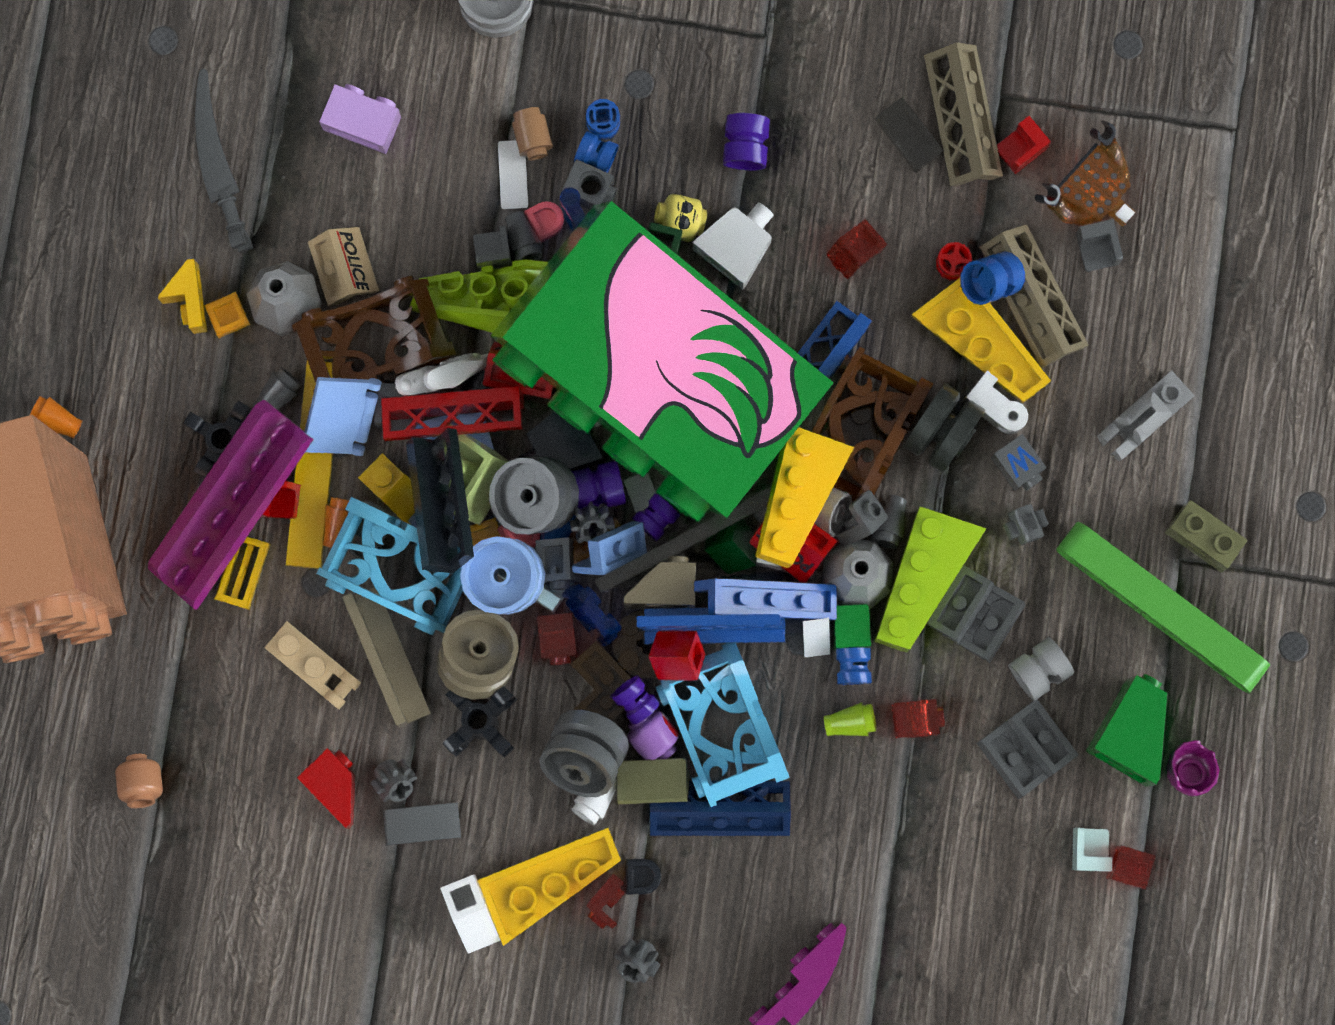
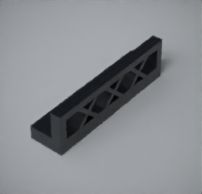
(437, 502)

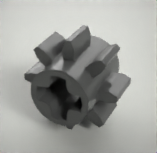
(588, 515)
(1026, 524)
(393, 780)
(637, 960)

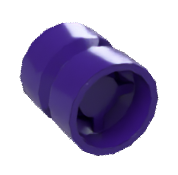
(746, 141)
(600, 485)

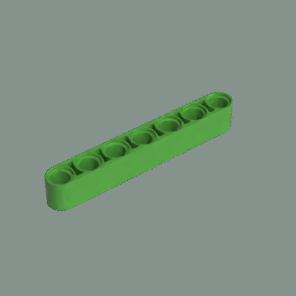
(1163, 607)

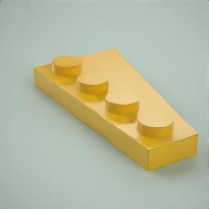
(983, 340)
(800, 488)
(539, 885)

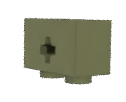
(1206, 536)

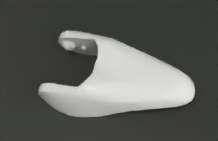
(446, 375)

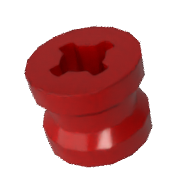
(955, 254)

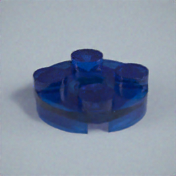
(584, 607)

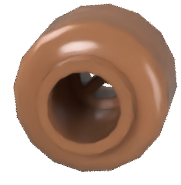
(138, 781)

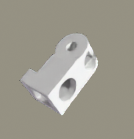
(999, 411)

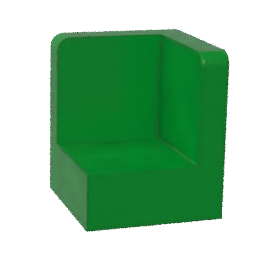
(852, 627)

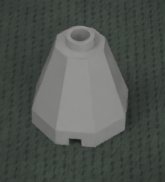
(281, 296)
(851, 586)

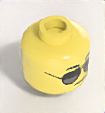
(682, 214)

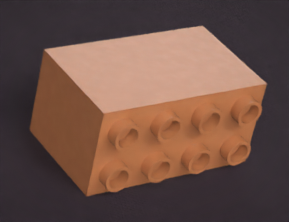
(52, 544)

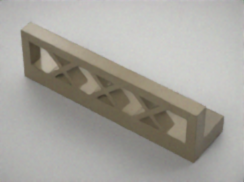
(971, 104)
(1030, 307)
(387, 659)

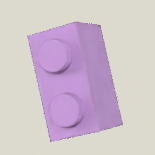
(360, 118)

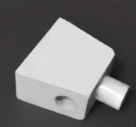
(736, 243)

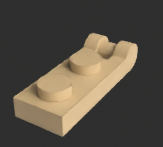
(311, 664)

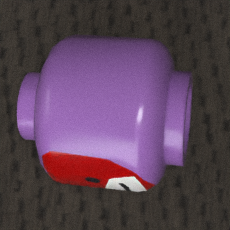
(654, 737)

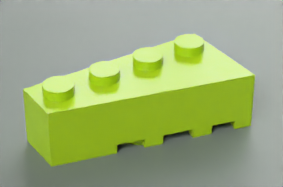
(927, 568)

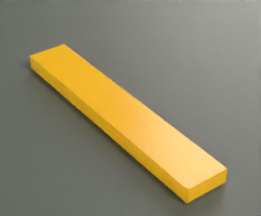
(314, 476)

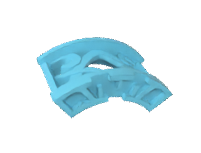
(375, 526)
(764, 749)

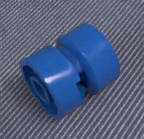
(992, 278)

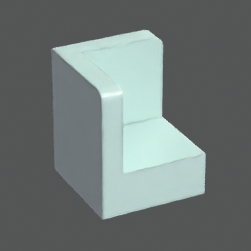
(1091, 850)

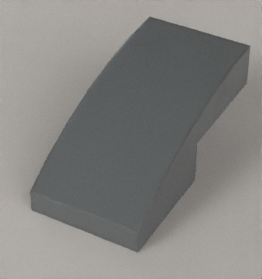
(421, 823)

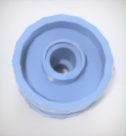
(523, 578)

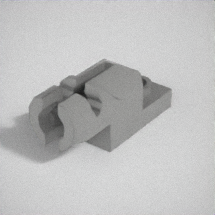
(1147, 414)

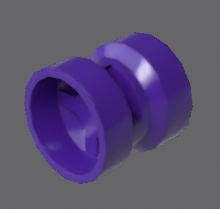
(656, 516)
(635, 700)

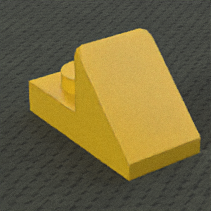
(187, 287)
(390, 487)

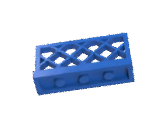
(713, 628)

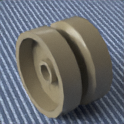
(477, 654)

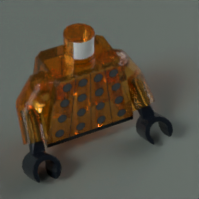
(1093, 185)

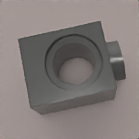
(583, 173)

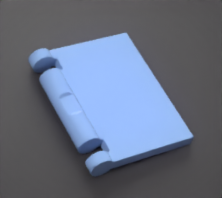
(341, 414)

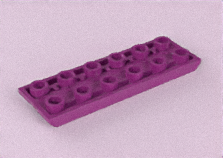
(229, 503)

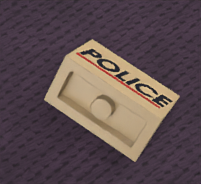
(342, 264)

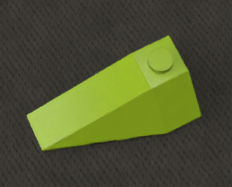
(483, 296)

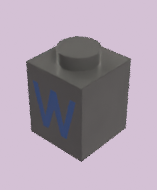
(1019, 464)

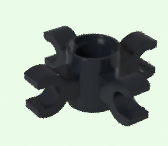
(210, 432)
(459, 740)

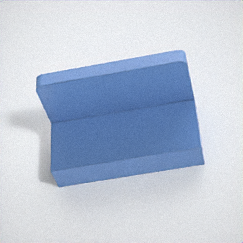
(613, 549)

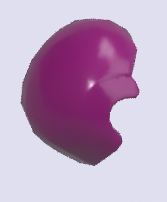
(1192, 769)

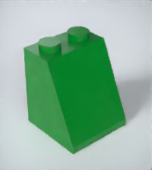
(1134, 731)

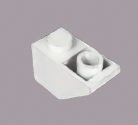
(470, 913)

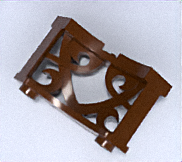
(419, 351)
(905, 405)

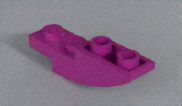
(813, 973)

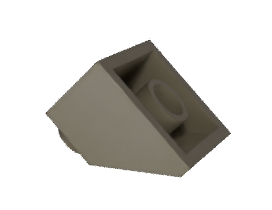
(665, 586)

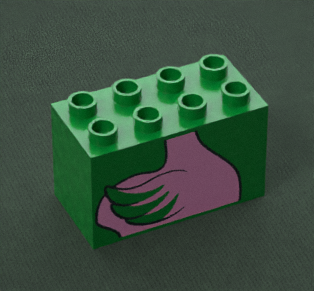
(658, 363)

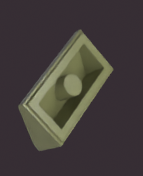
(653, 781)

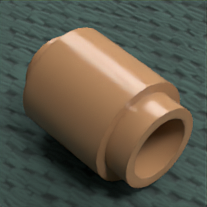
(531, 133)

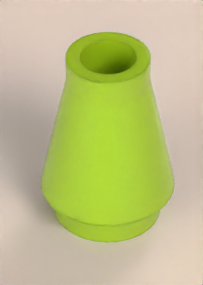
(852, 721)

